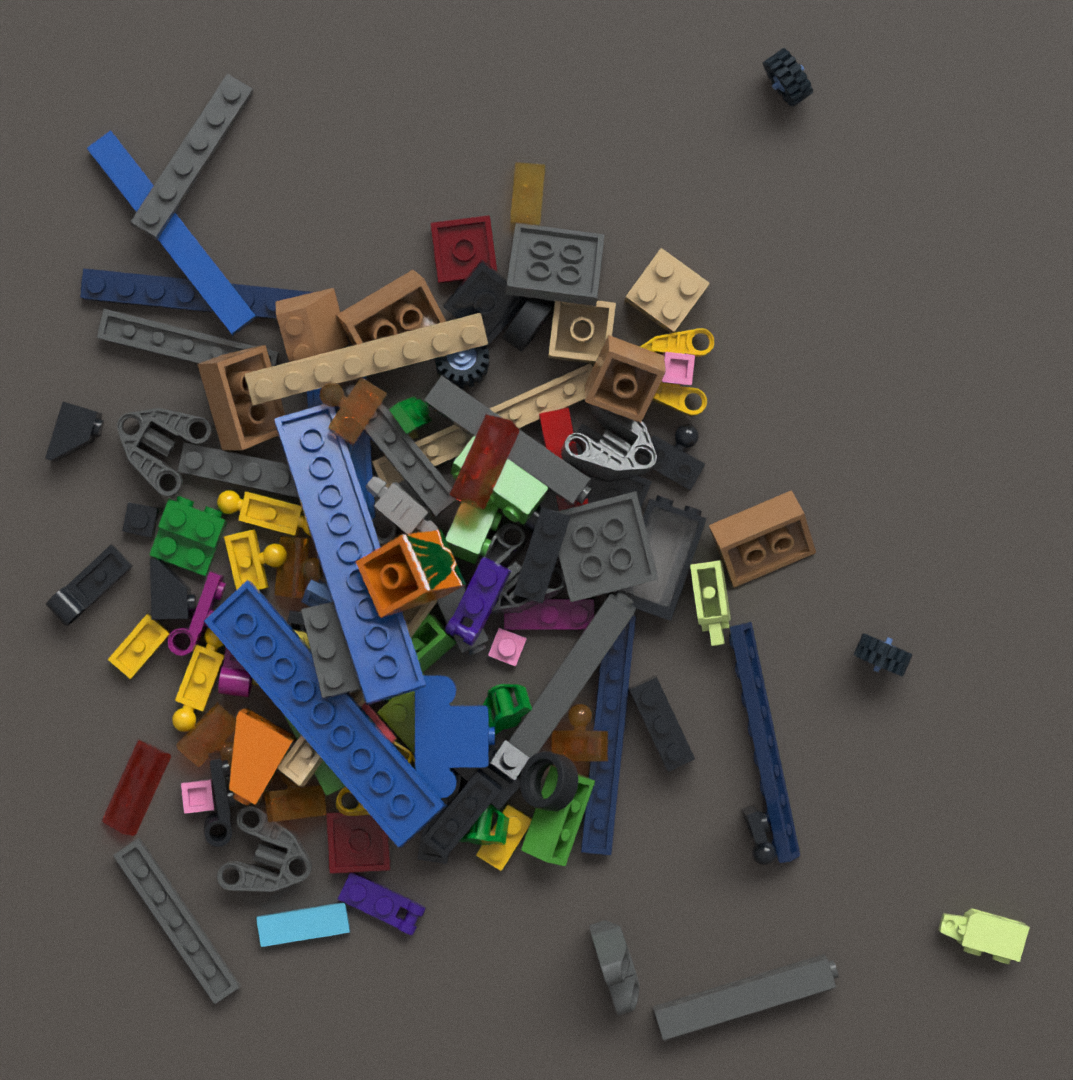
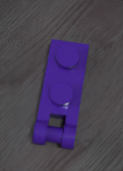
(478, 600)
(380, 902)

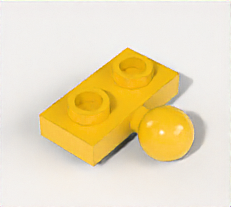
(248, 561)

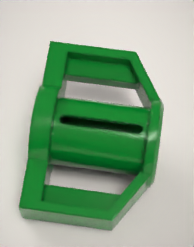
(506, 713)
(480, 830)

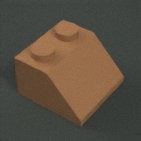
(310, 324)

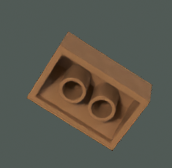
(392, 310)
(234, 415)
(763, 538)

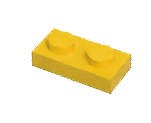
(139, 646)
(497, 854)

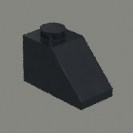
(73, 430)
(169, 593)

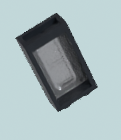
(673, 543)

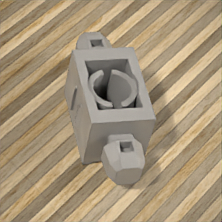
(400, 506)

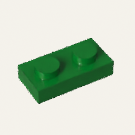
(411, 414)

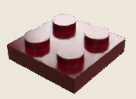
(461, 246)
(356, 844)

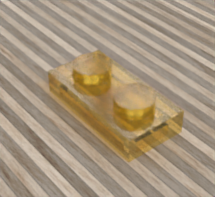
(527, 193)

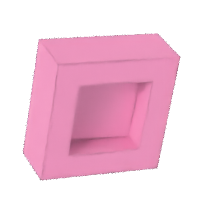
(678, 368)
(507, 646)
(198, 796)

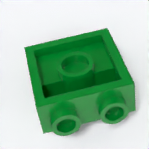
(188, 535)

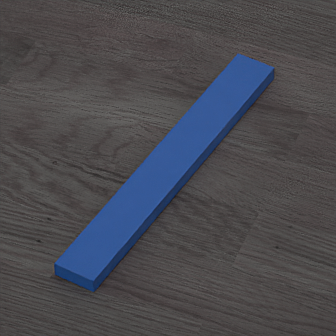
(175, 238)

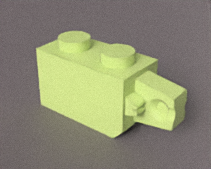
(711, 599)
(987, 933)

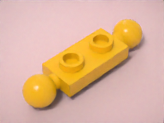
(264, 511)
(198, 681)

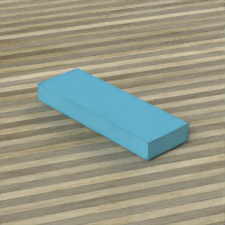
(303, 924)

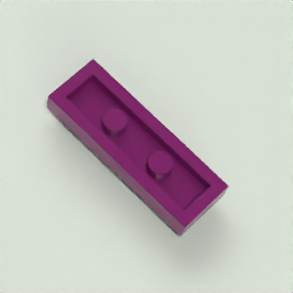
(553, 615)

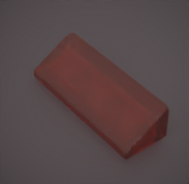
(485, 461)
(136, 788)

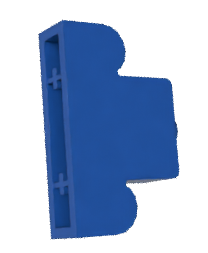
(448, 734)

